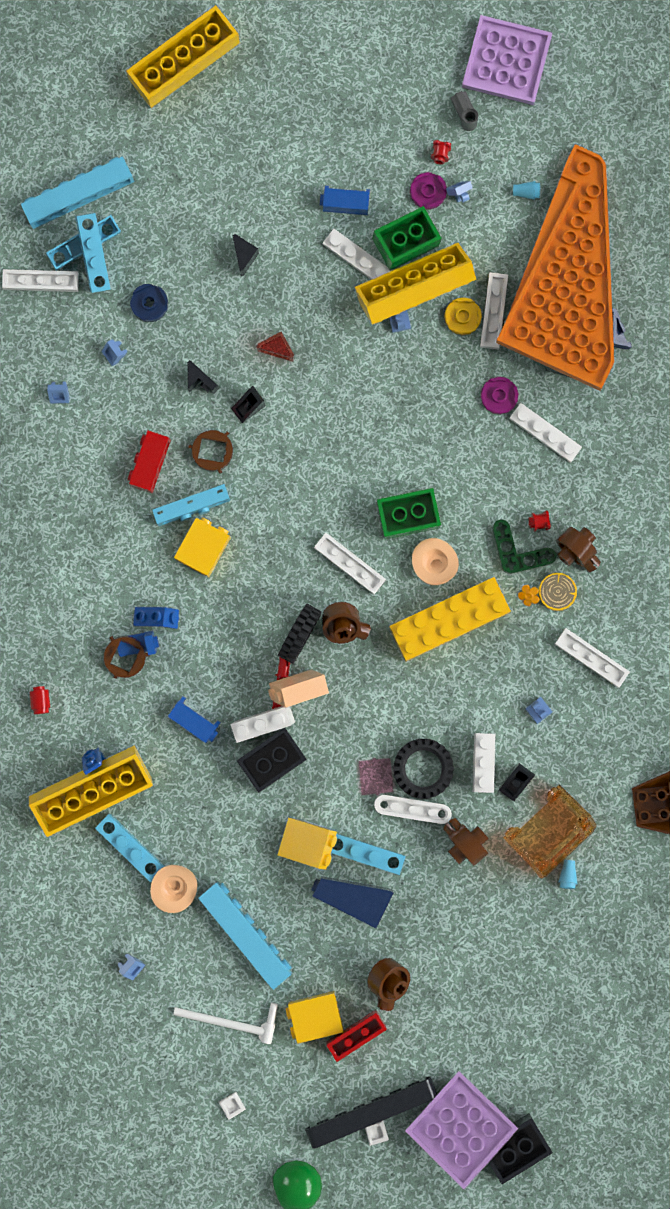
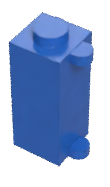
(345, 201)
(194, 722)

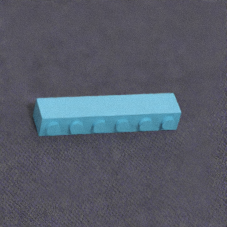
(77, 192)
(245, 935)

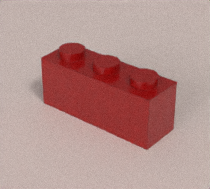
(149, 461)
(356, 1035)

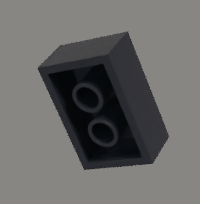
(271, 760)
(521, 1151)

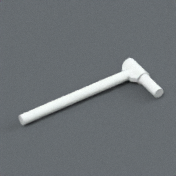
(265, 1031)

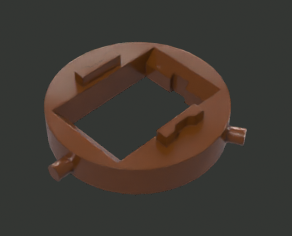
(209, 465)
(138, 663)

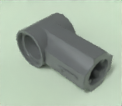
(465, 110)

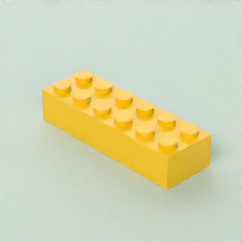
(183, 56)
(415, 283)
(449, 619)
(88, 794)

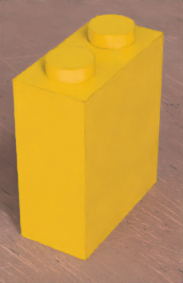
(202, 546)
(307, 843)
(314, 1017)

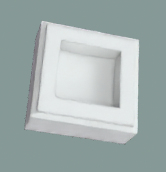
(232, 1105)
(376, 1133)

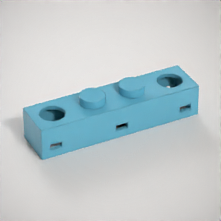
(72, 248)
(92, 252)
(183, 511)
(129, 847)
(368, 854)

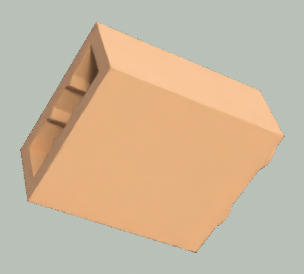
(298, 688)

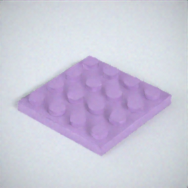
(507, 60)
(461, 1130)

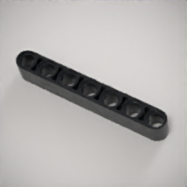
(372, 1113)

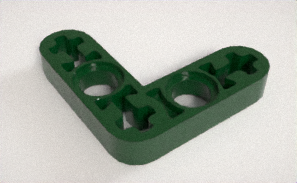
(518, 559)

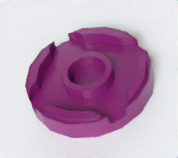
(430, 196)
(499, 395)

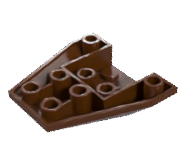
(653, 804)

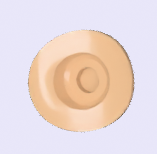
(435, 561)
(173, 888)

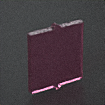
(376, 776)

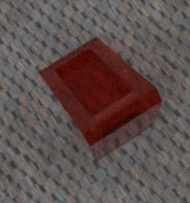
(277, 347)

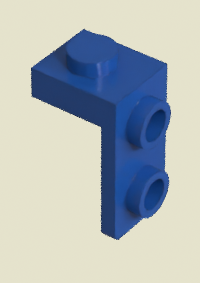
(156, 617)
(148, 641)
(92, 759)

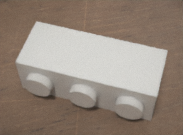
(262, 723)
(483, 762)

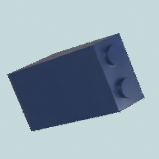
(354, 898)

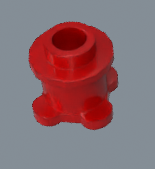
(440, 152)
(539, 521)

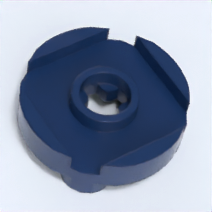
(147, 313)

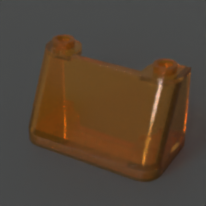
(551, 832)

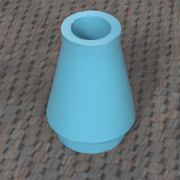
(527, 190)
(568, 875)

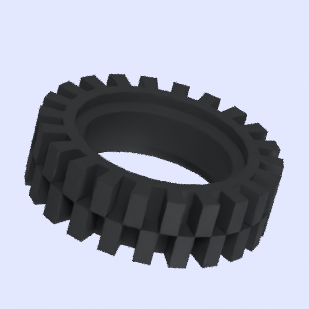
(299, 633)
(446, 768)

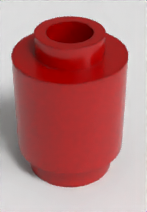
(40, 700)

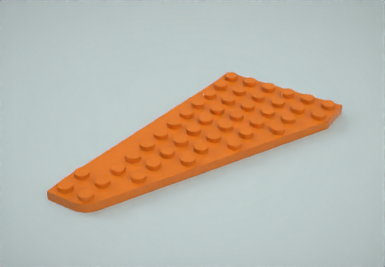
(565, 292)

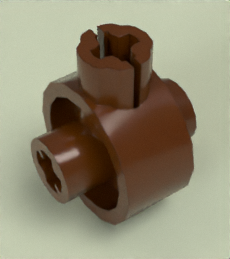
(578, 548)
(343, 624)
(466, 843)
(388, 982)

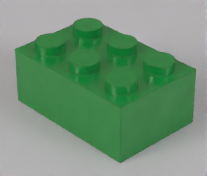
(406, 238)
(408, 513)

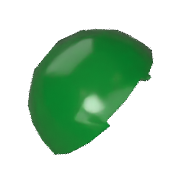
(297, 1185)

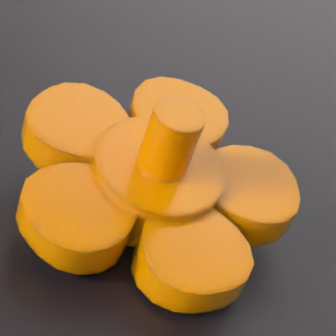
(529, 595)

